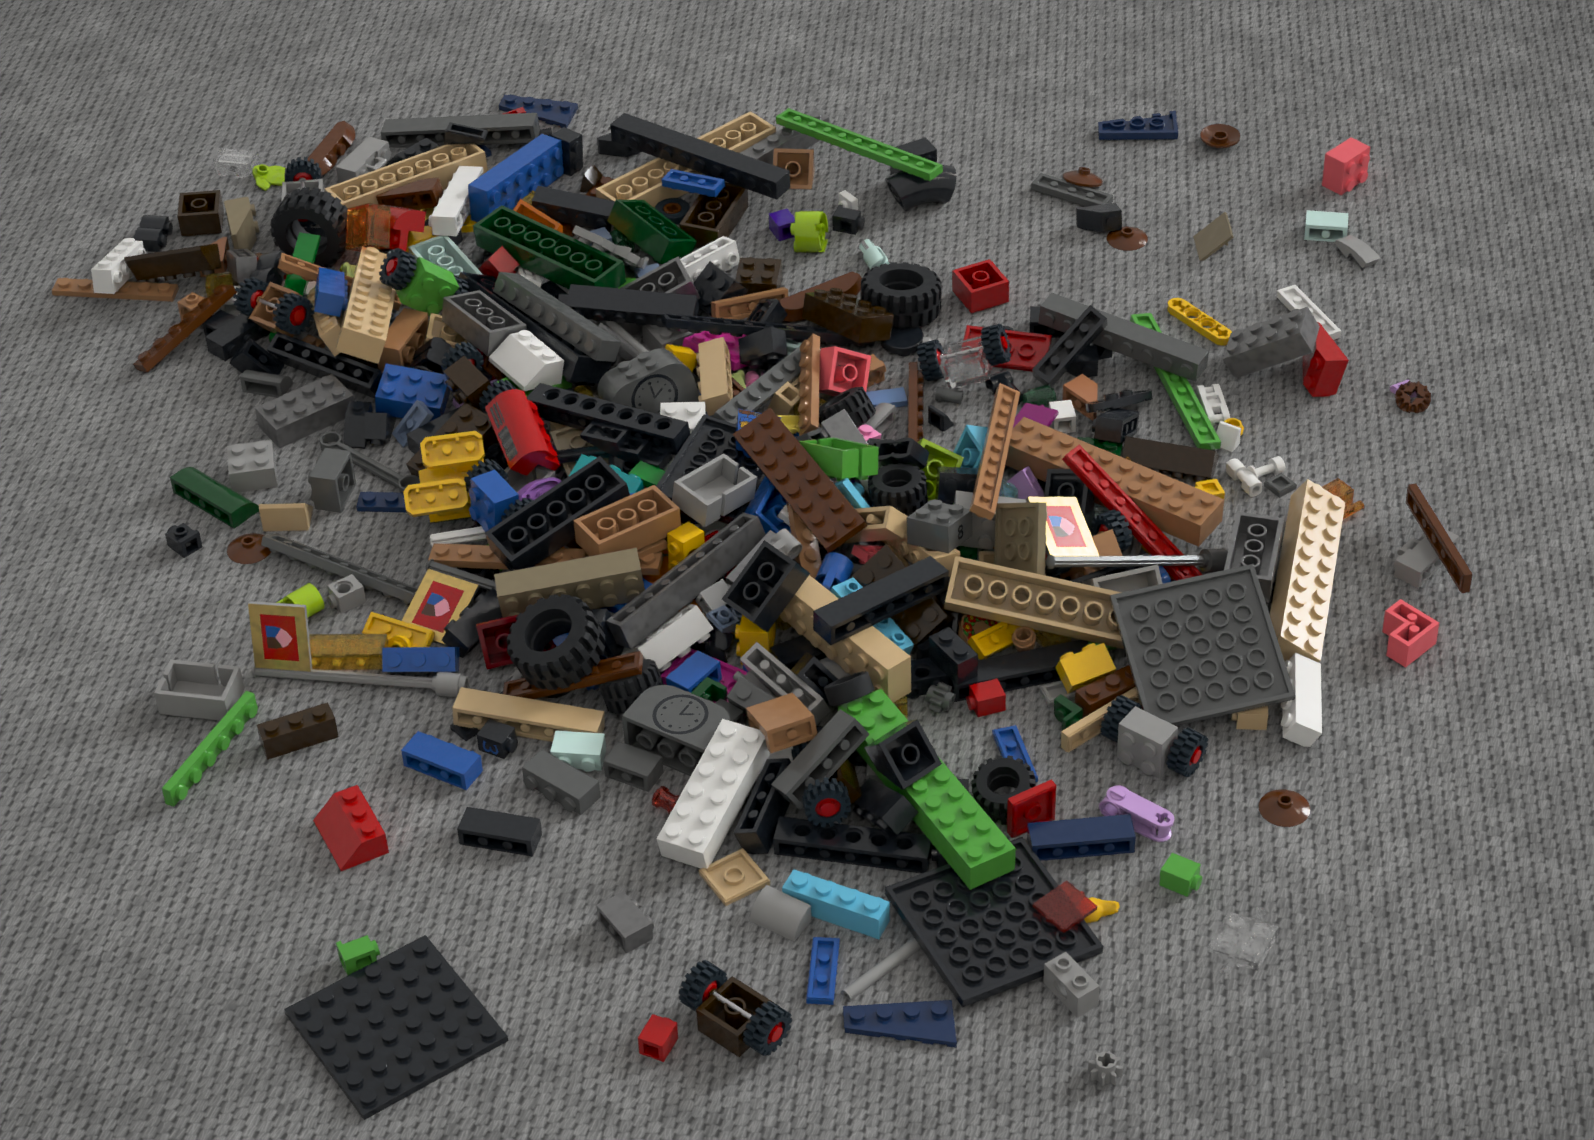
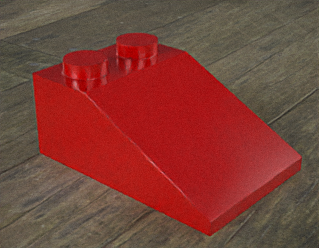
(1324, 366)

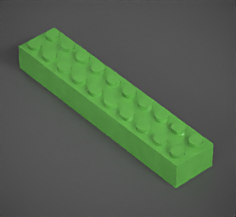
(945, 808)

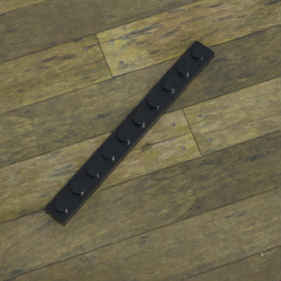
(737, 328)

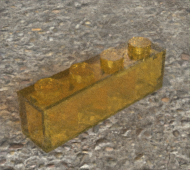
(347, 651)

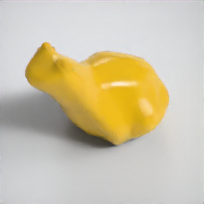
(1104, 908)

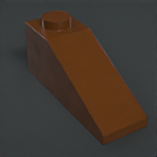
(415, 195)

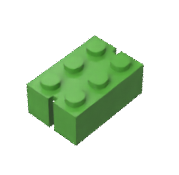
(843, 458)

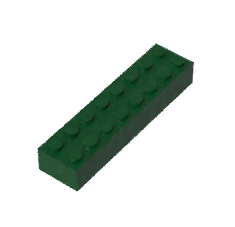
(548, 251)

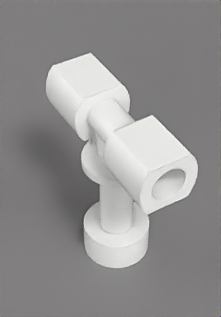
(1250, 475)

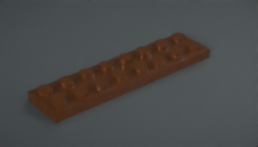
(800, 480)

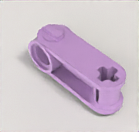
(1145, 815)

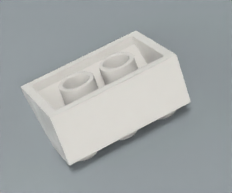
(527, 361)
(675, 637)

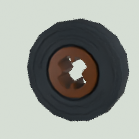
(673, 209)

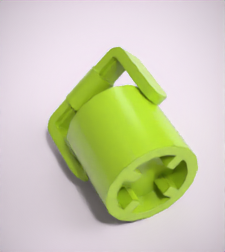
(308, 596)

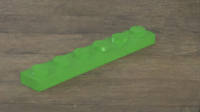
(207, 751)

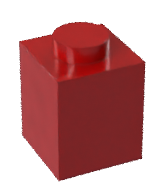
(986, 698)
(658, 1037)

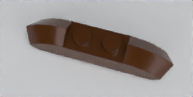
(333, 146)
(793, 304)

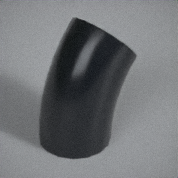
(914, 190)

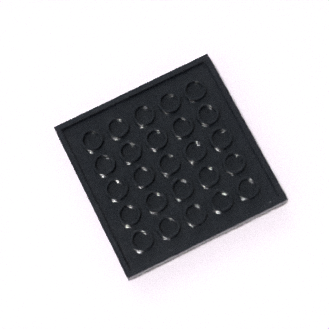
(988, 934)
(395, 1026)

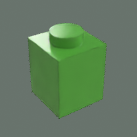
(1180, 875)

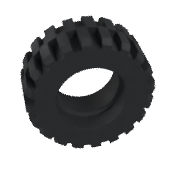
(318, 208)
(905, 291)
(542, 624)

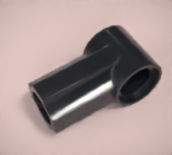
(1005, 378)

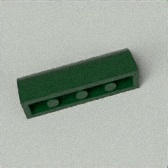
(212, 497)

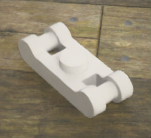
(1213, 402)

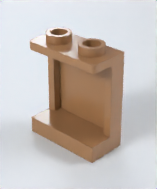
(782, 722)

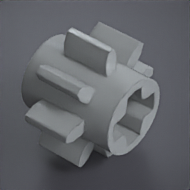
(1105, 1068)

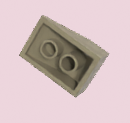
(241, 222)

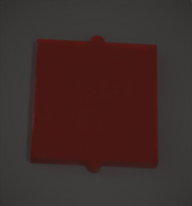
(1065, 906)

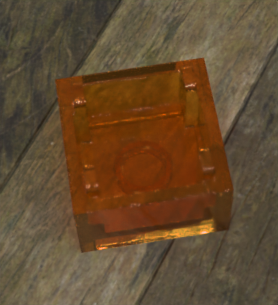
(368, 227)

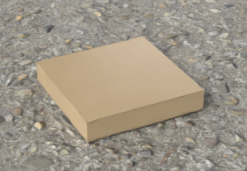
(734, 877)

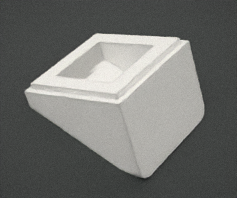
(1228, 435)

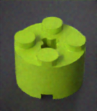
(809, 231)

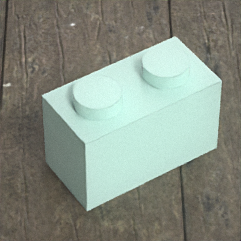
(1325, 226)
(580, 749)

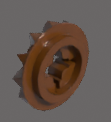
(1419, 404)

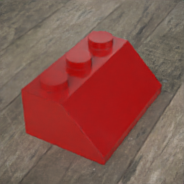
(351, 829)

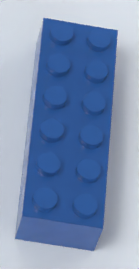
(516, 176)

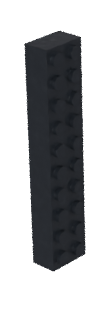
(577, 364)

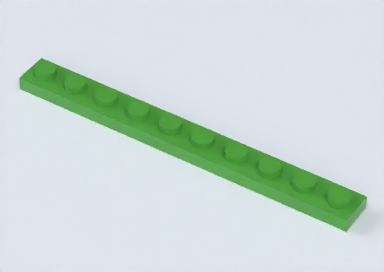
(859, 144)
(1183, 398)

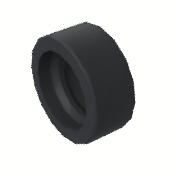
(849, 688)

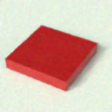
(1030, 807)

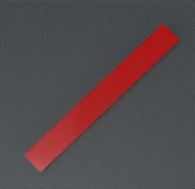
(1115, 498)

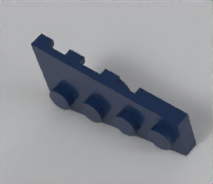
(547, 110)
(1138, 128)
(916, 1021)

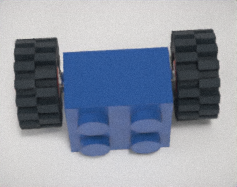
(491, 494)

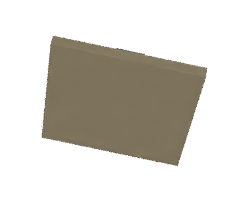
(1213, 236)

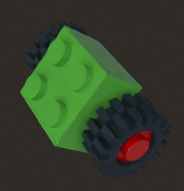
(419, 282)

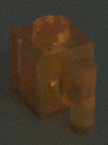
(1345, 492)

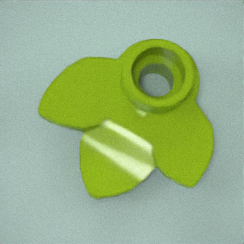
(268, 176)

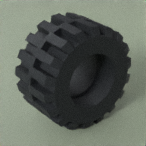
(855, 403)
(899, 487)
(623, 692)
(998, 774)

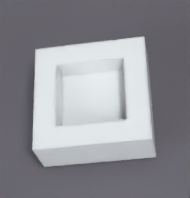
(848, 200)

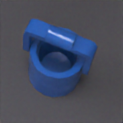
(834, 570)

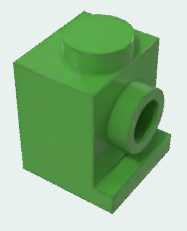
(357, 953)

